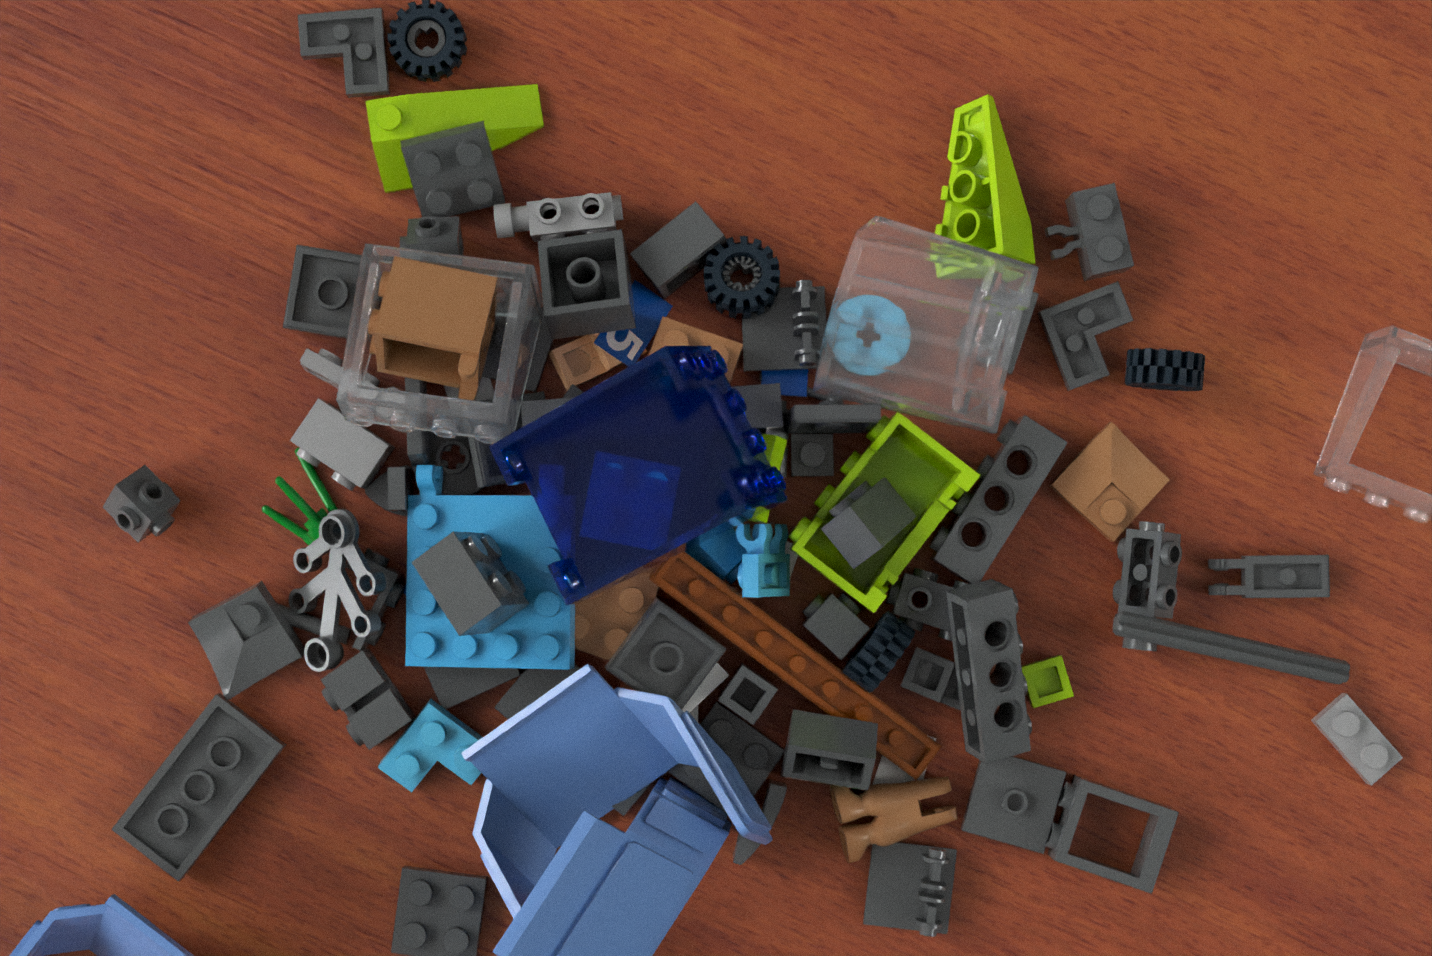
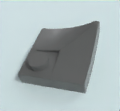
(246, 639)

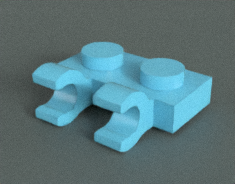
(765, 566)

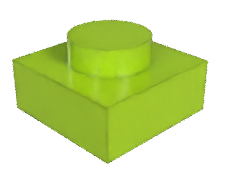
(1047, 681)

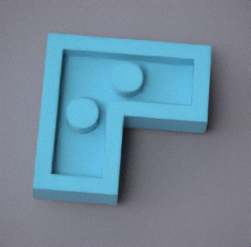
(428, 739)

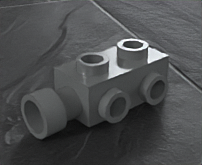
(1148, 575)
(936, 609)

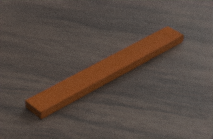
(792, 659)

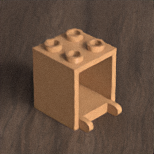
(434, 324)

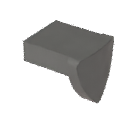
(392, 489)

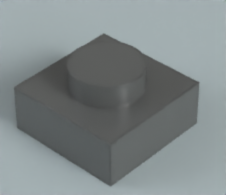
(812, 455)

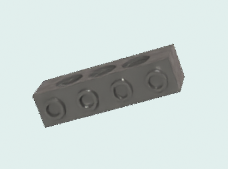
(1041, 452)
(970, 613)

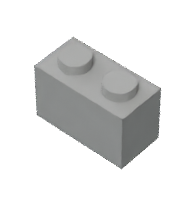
(346, 448)

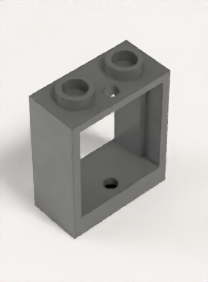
(1151, 848)

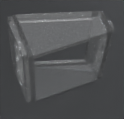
(1367, 379)
(446, 417)

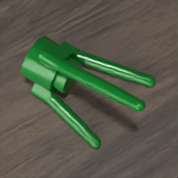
(314, 517)

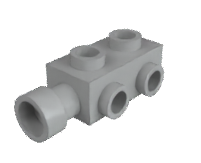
(569, 218)

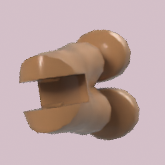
(895, 813)

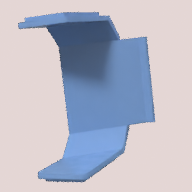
(586, 752)
(620, 888)
(102, 929)

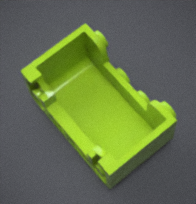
(923, 476)

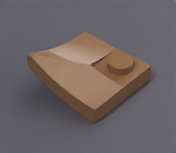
(1109, 482)

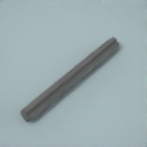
(1230, 647)

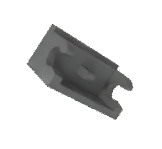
(678, 250)

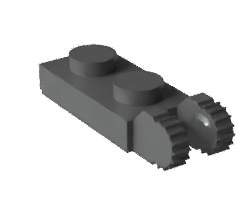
(1275, 576)

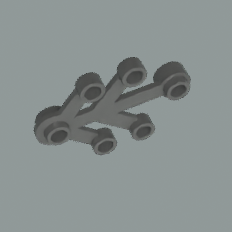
(339, 535)

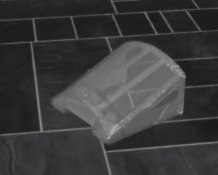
(924, 325)

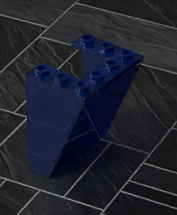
(642, 468)

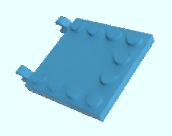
(532, 638)

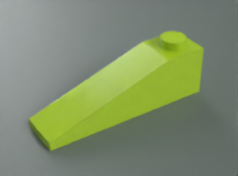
(506, 112)
(983, 189)

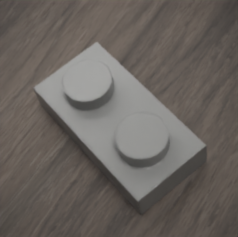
(1356, 739)

